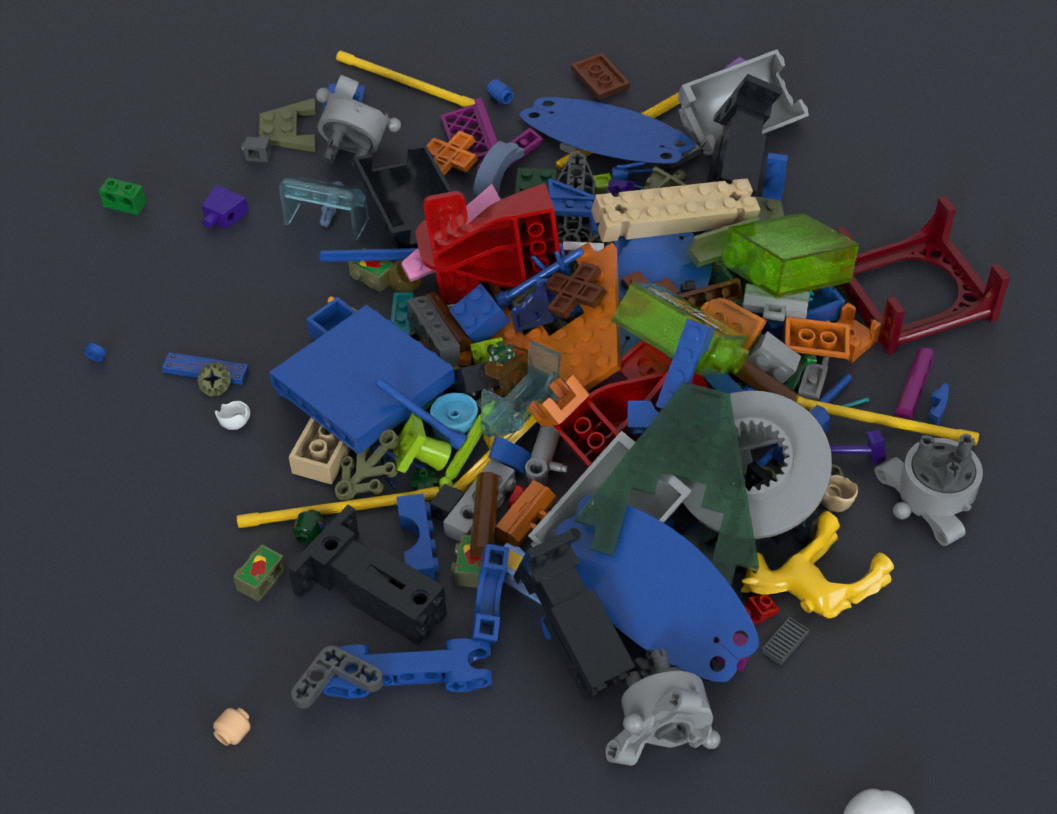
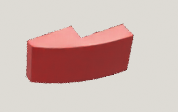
(760, 608)

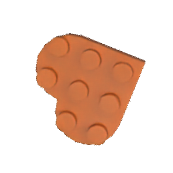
(737, 318)

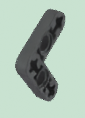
(332, 668)

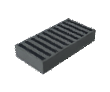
(785, 641)

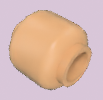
(231, 726)

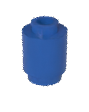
(500, 91)

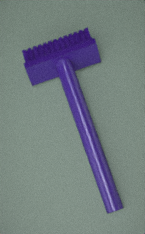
(875, 447)

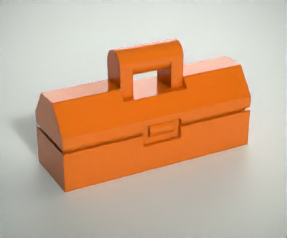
(524, 513)

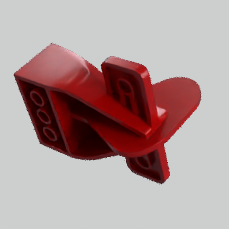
(490, 247)
(605, 410)

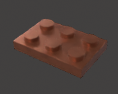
(600, 76)

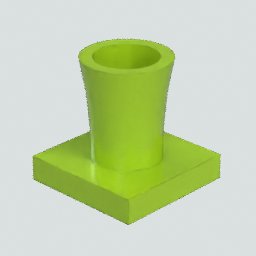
(415, 444)

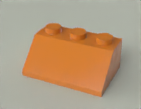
(817, 337)

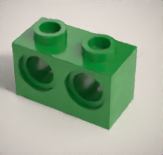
(122, 196)

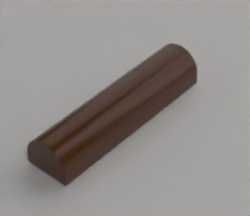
(727, 290)
(457, 331)
(762, 381)
(484, 512)

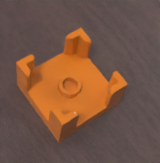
(860, 336)
(554, 413)

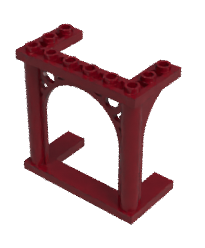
(930, 238)

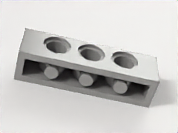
(461, 517)

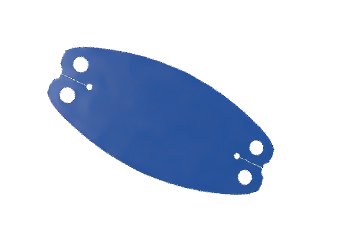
(607, 130)
(656, 260)
(665, 594)

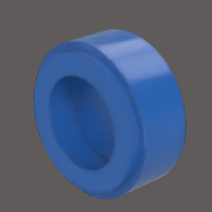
(94, 352)

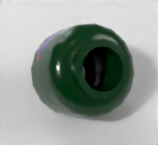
(308, 526)

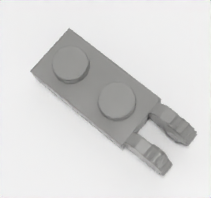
(813, 379)

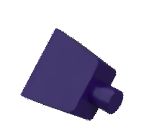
(223, 208)

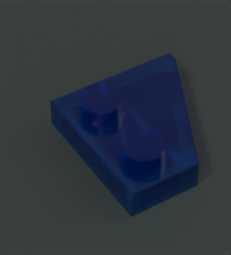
(533, 310)

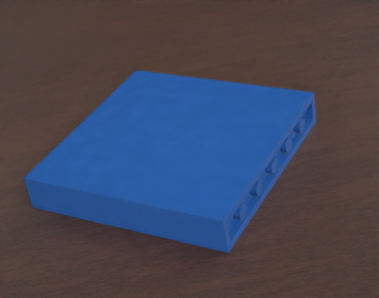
(338, 375)

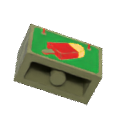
(371, 273)
(466, 567)
(259, 572)

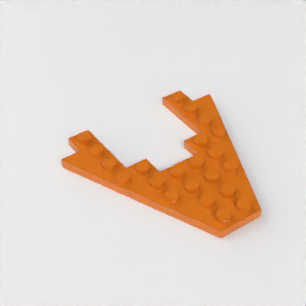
(589, 342)

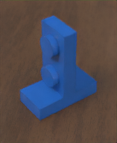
(775, 176)

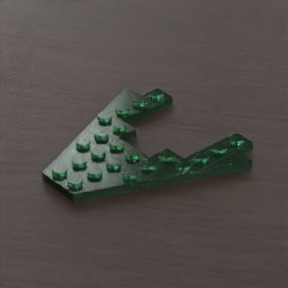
(692, 441)

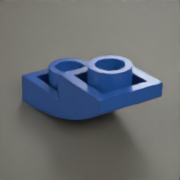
(939, 401)
(509, 454)

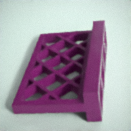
(479, 118)

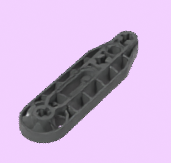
(575, 174)

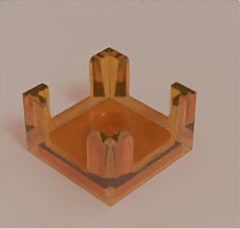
(511, 372)

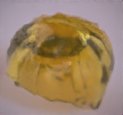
(399, 280)

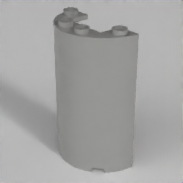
(707, 94)
(667, 497)

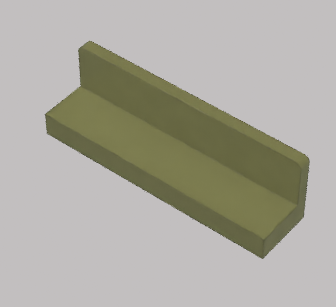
(708, 246)

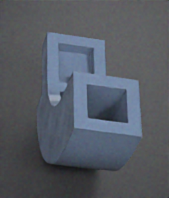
(495, 165)

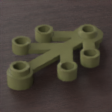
(366, 469)

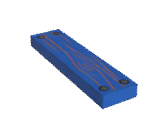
(191, 365)

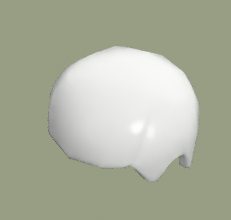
(233, 415)

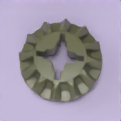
(219, 385)

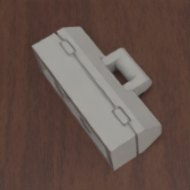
(774, 308)

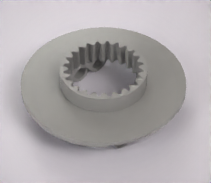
(804, 471)

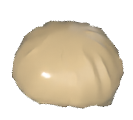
(839, 494)

